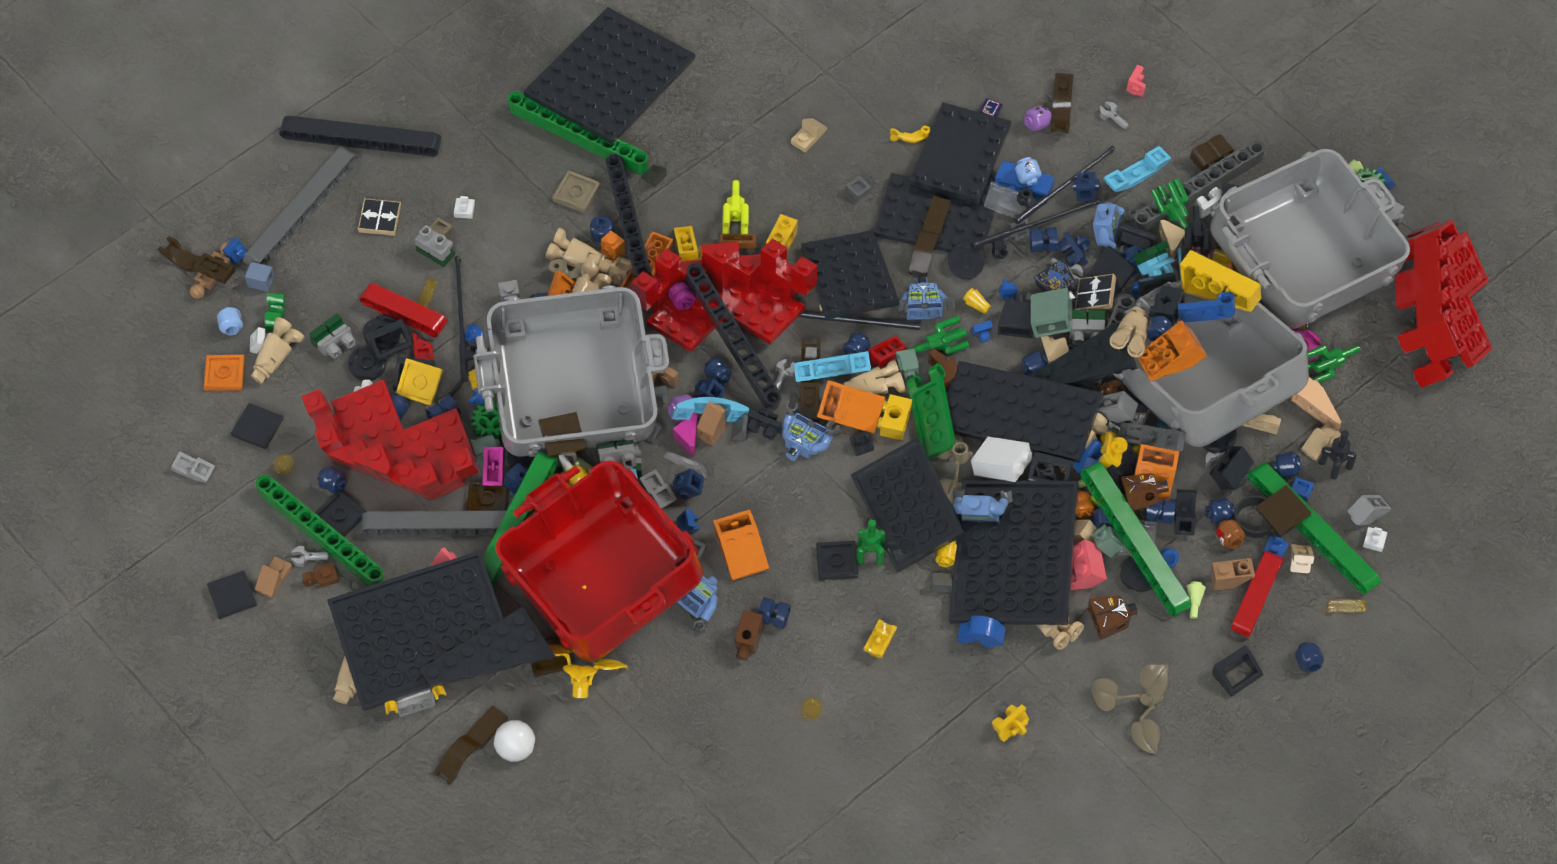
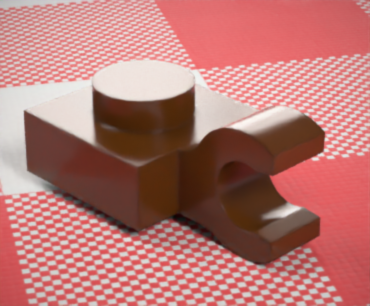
(323, 575)

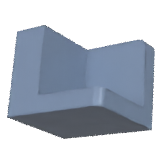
(259, 276)

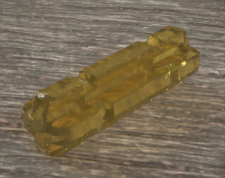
(427, 292)
(1346, 606)

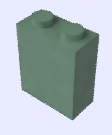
(1051, 312)

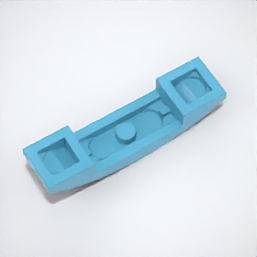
(1138, 172)
(831, 366)
(732, 409)

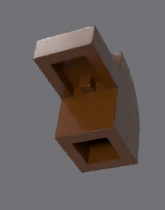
(949, 366)

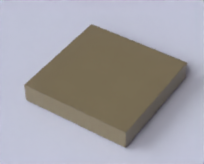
(576, 191)

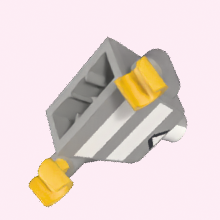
(415, 702)

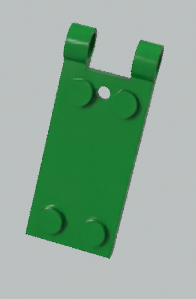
(932, 412)

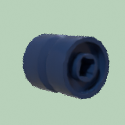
(1036, 239)
(444, 405)
(1161, 511)
(768, 608)

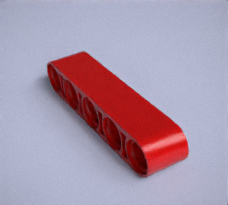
(399, 308)
(1257, 594)

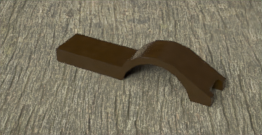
(1062, 103)
(929, 235)
(203, 264)
(810, 388)
(465, 745)

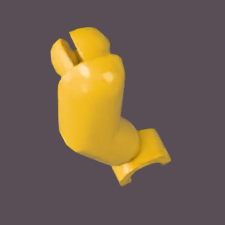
(910, 137)

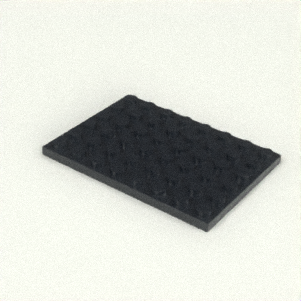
(609, 75)
(1023, 562)
(410, 622)

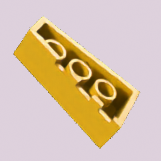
(1209, 279)

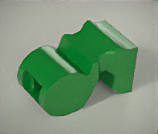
(277, 307)

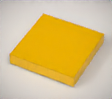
(419, 382)

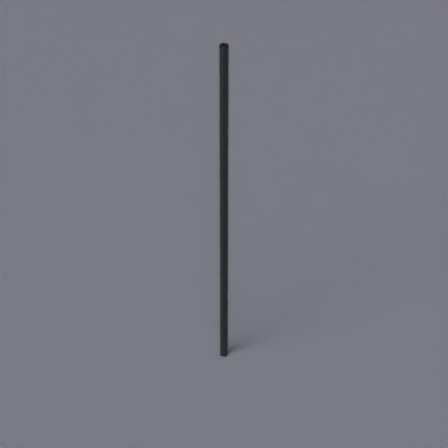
(864, 320)

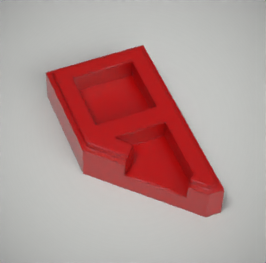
(422, 348)

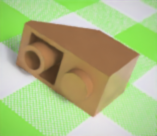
(711, 423)
(1231, 573)

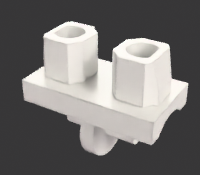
(1209, 207)

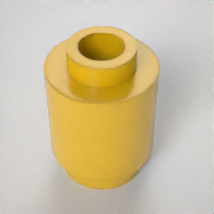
(946, 555)

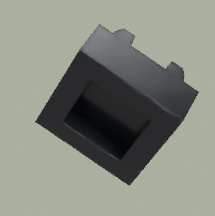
(861, 443)

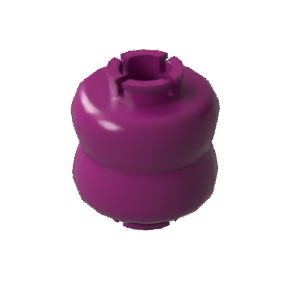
(681, 296)

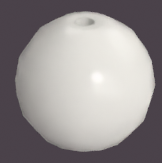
(514, 740)

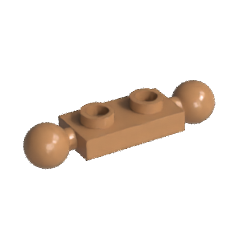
(202, 281)

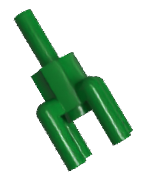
(1175, 205)
(941, 339)
(1328, 360)
(871, 541)

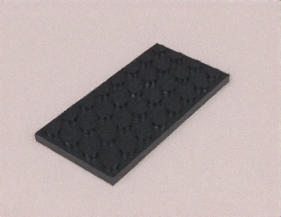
(1022, 409)

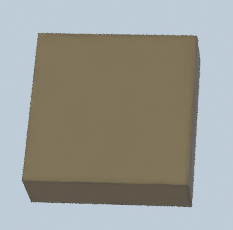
(441, 227)

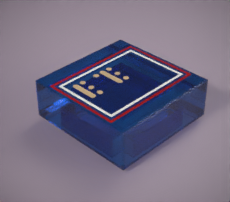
(991, 107)

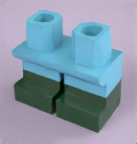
(1154, 260)

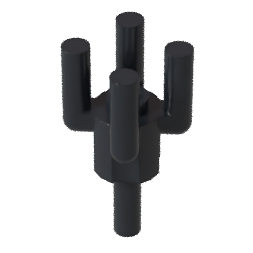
(1196, 236)
(1338, 453)

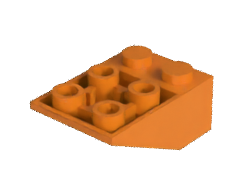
(1172, 352)
(851, 406)
(1159, 462)
(740, 545)

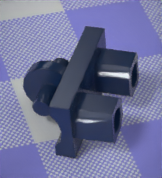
(1081, 244)

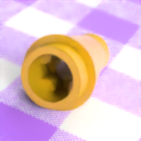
(976, 300)

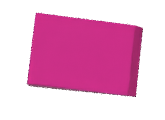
(686, 433)
(493, 466)

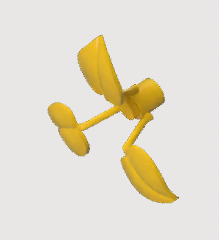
(580, 673)

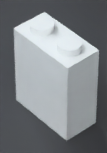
(1001, 459)

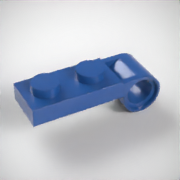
(1208, 310)

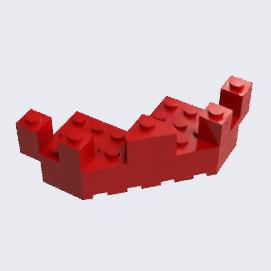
(753, 287)
(1441, 288)
(371, 440)

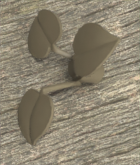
(961, 456)
(1154, 680)

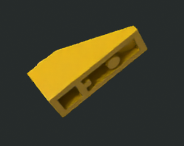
(686, 243)

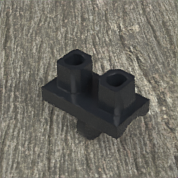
(765, 419)

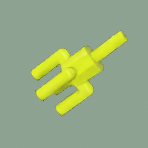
(735, 210)

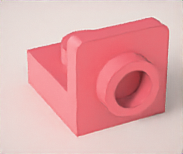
(1135, 82)

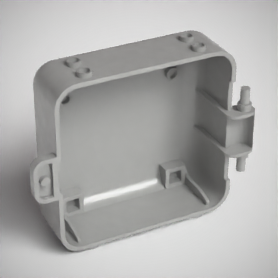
(1311, 236)
(570, 357)
(1248, 370)

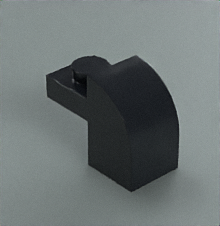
(1185, 512)

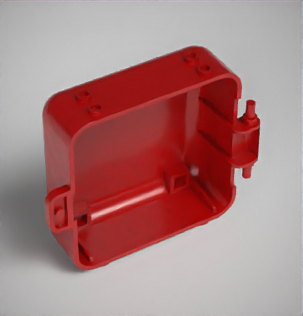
(602, 537)

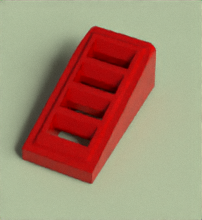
(877, 359)

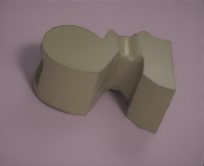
(560, 264)

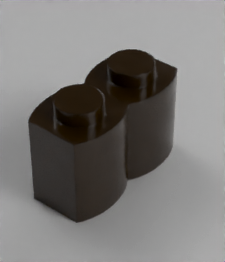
(1211, 152)

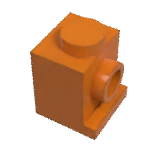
(612, 246)

